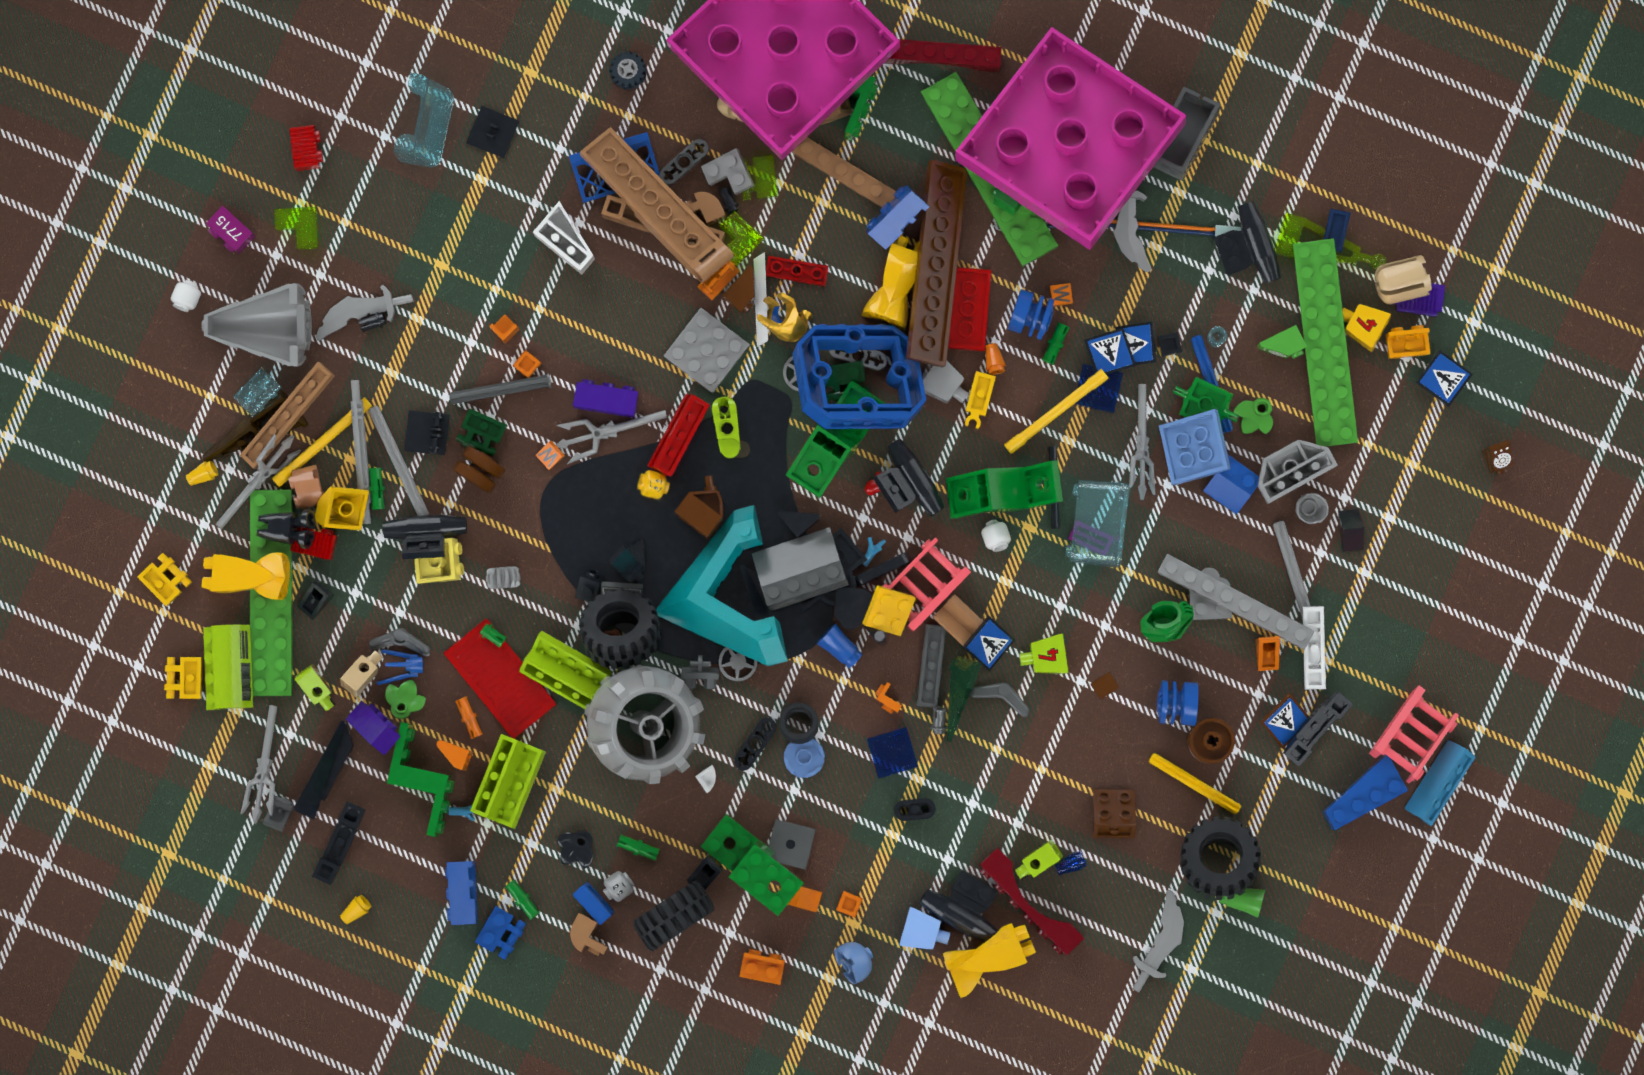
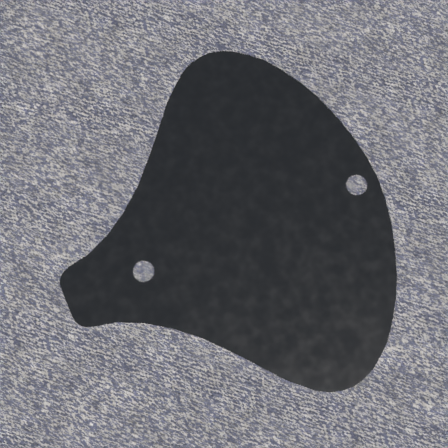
(598, 509)

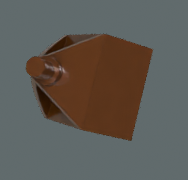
(702, 509)

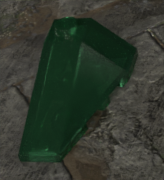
(960, 685)

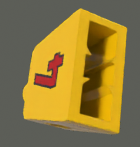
(1366, 325)

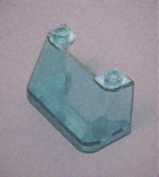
(428, 141)
(1098, 523)

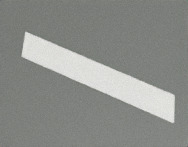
(760, 294)

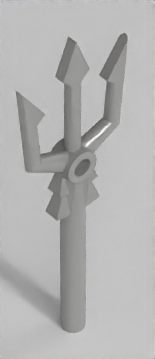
(604, 432)
(1142, 452)
(263, 472)
(262, 775)

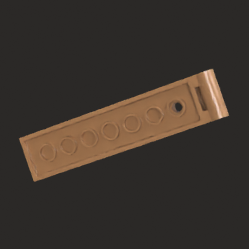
(657, 205)

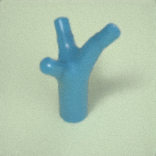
(872, 550)
(461, 811)

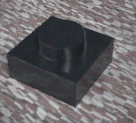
(1169, 344)

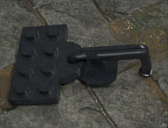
(848, 601)

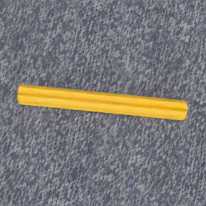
(1194, 783)

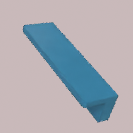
(1440, 782)

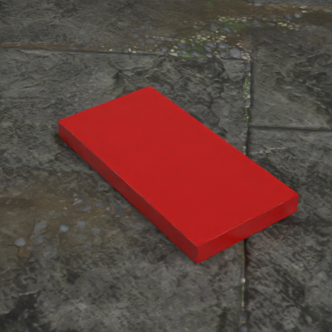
(970, 309)

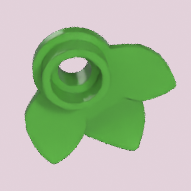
(1253, 418)
(406, 696)

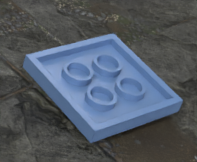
(1194, 447)

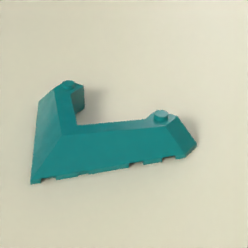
(693, 602)

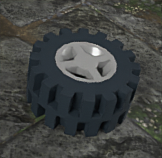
(631, 64)

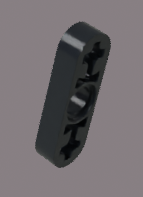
(882, 569)
(746, 745)

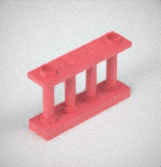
(942, 588)
(1393, 731)

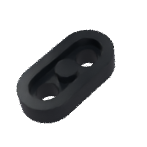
(914, 809)

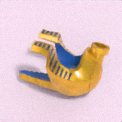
(794, 324)

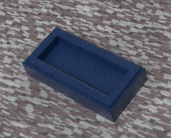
(1337, 227)

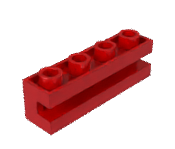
(678, 435)

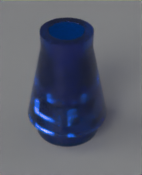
(1071, 863)

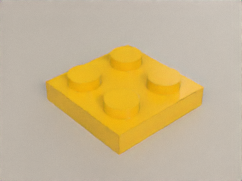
(889, 610)

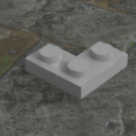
(729, 166)

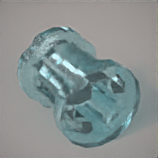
(1222, 333)

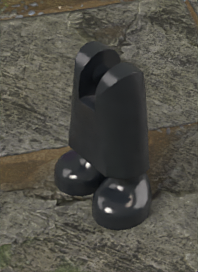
(281, 526)

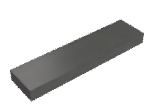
(931, 666)

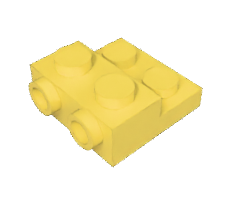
(441, 568)

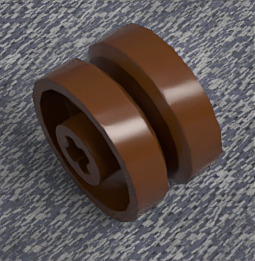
(479, 469)
(1219, 732)

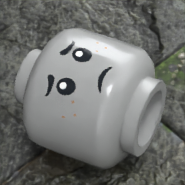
(618, 886)

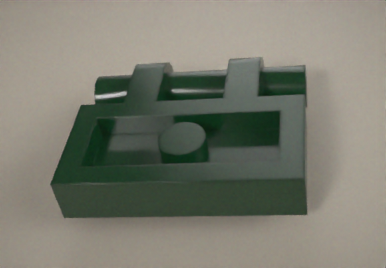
(844, 374)
(483, 426)

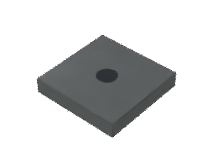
(791, 843)

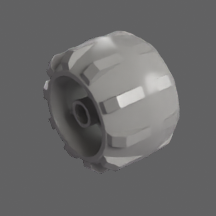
(607, 708)

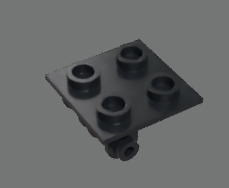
(427, 432)

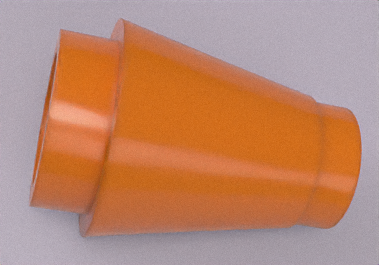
(994, 361)

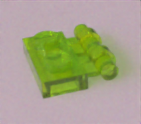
(764, 178)

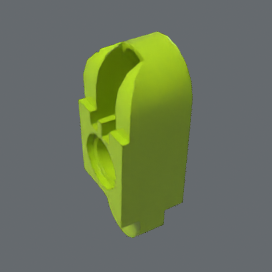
(728, 443)

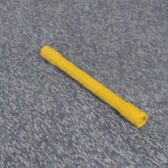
(1021, 438)
(284, 474)

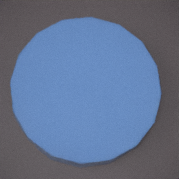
(804, 759)

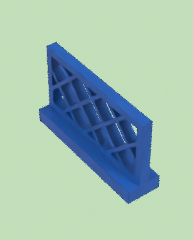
(634, 142)

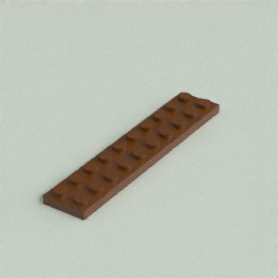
(936, 264)

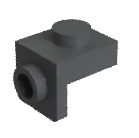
(281, 812)

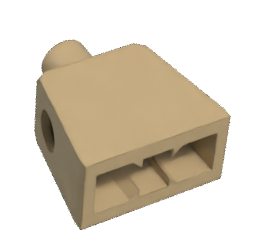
(356, 681)

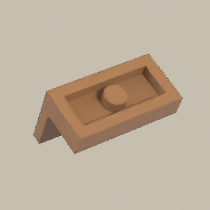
(958, 619)

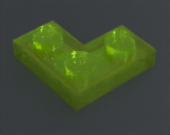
(303, 221)
(744, 237)

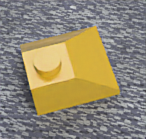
(342, 508)

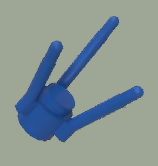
(413, 664)

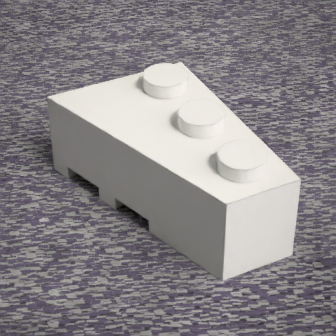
(564, 239)

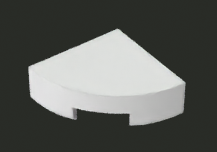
(707, 778)

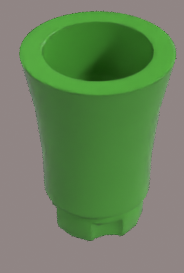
(1247, 902)

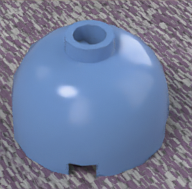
(855, 961)

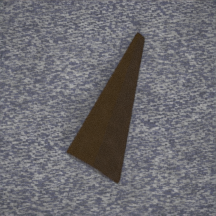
(248, 428)

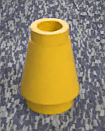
(203, 473)
(358, 907)

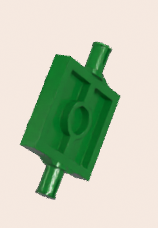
(1205, 397)

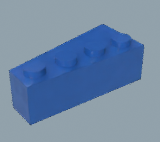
(1370, 791)

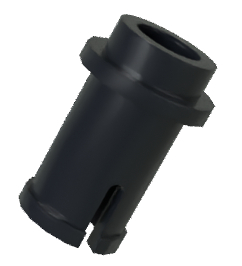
(728, 200)
(373, 322)

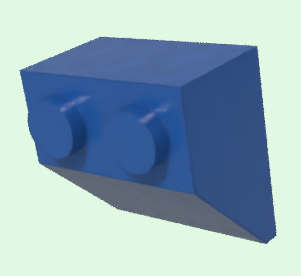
(1232, 486)

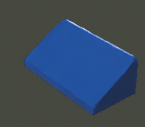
(593, 903)

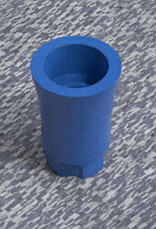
(839, 646)

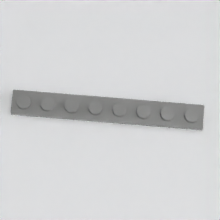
(1235, 601)

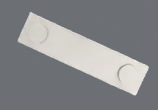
(1315, 651)

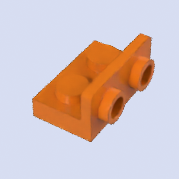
(762, 967)

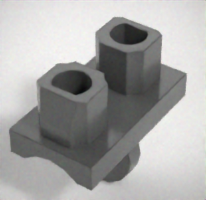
(700, 670)

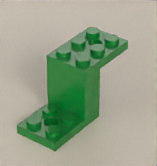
(863, 95)
(829, 448)
(1004, 489)
(420, 780)
(752, 864)

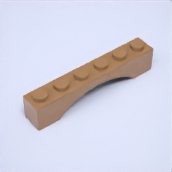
(618, 211)

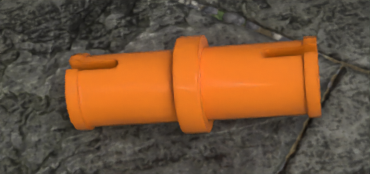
(468, 717)

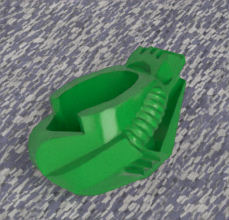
(1162, 625)

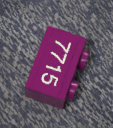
(230, 229)

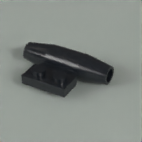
(1250, 245)
(907, 481)
(424, 534)
(963, 908)

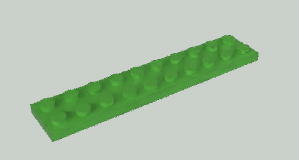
(957, 117)
(1325, 343)
(271, 619)

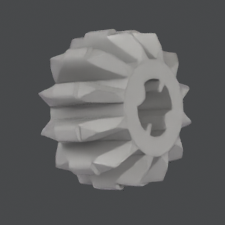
(503, 577)

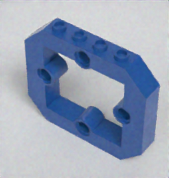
(853, 416)

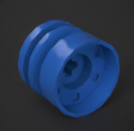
(1031, 314)
(1179, 703)

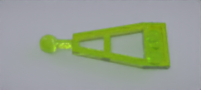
(1291, 232)

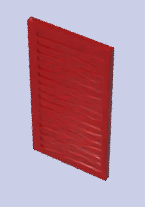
(497, 681)

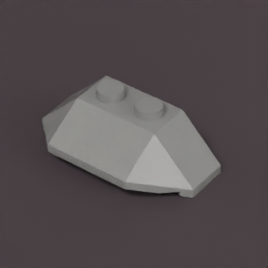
(1293, 468)

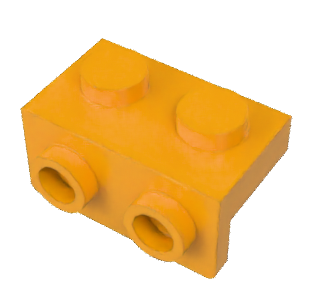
(1408, 342)

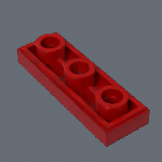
(783, 269)

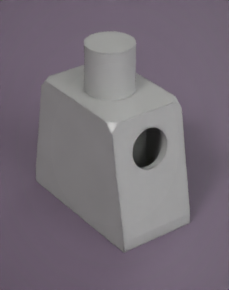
(944, 384)

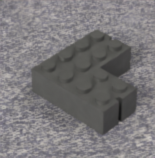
(1185, 147)

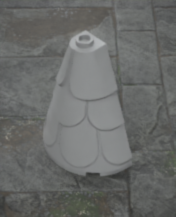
(266, 325)

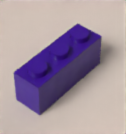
(606, 398)
(373, 726)

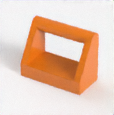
(457, 756)

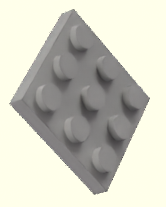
(706, 350)

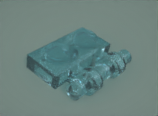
(254, 388)

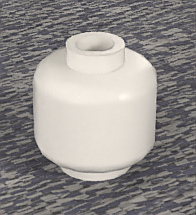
(185, 296)
(996, 535)

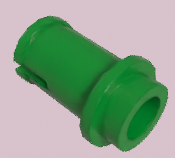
(493, 635)

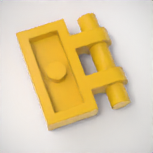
(159, 584)
(190, 678)

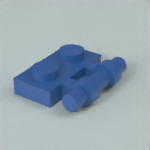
(494, 929)

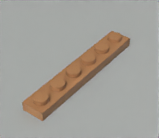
(844, 172)
(288, 413)

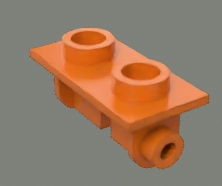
(719, 280)

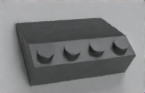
(799, 569)

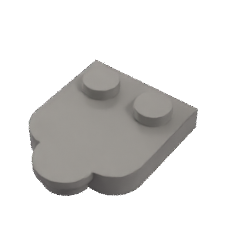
(1204, 608)

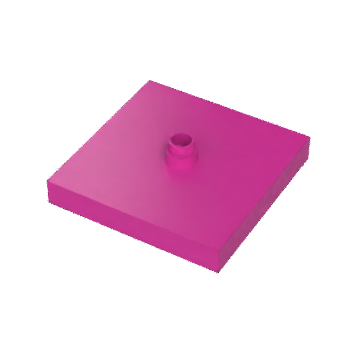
(783, 60)
(1070, 138)

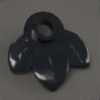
(573, 850)

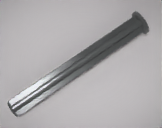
(500, 389)

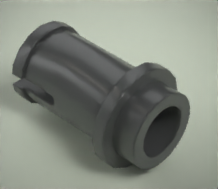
(939, 717)

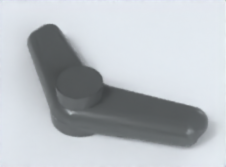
(400, 637)
(1002, 691)

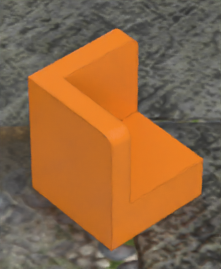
(504, 328)

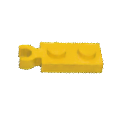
(979, 397)

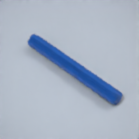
(1208, 372)

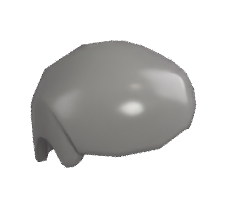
(1311, 508)

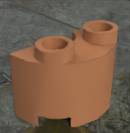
(307, 487)

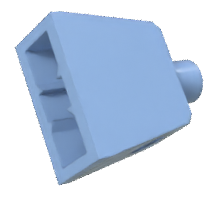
(922, 931)

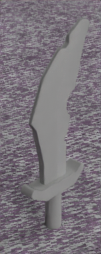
(1126, 233)
(359, 308)
(1164, 942)

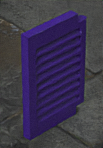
(1426, 305)

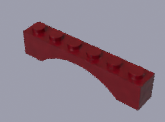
(962, 55)
(1001, 871)

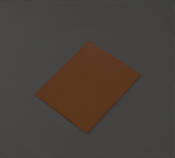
(1104, 685)

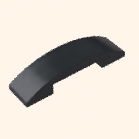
(1315, 726)
(339, 843)

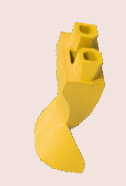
(891, 299)
(232, 574)
(996, 954)

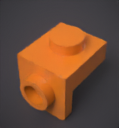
(888, 704)

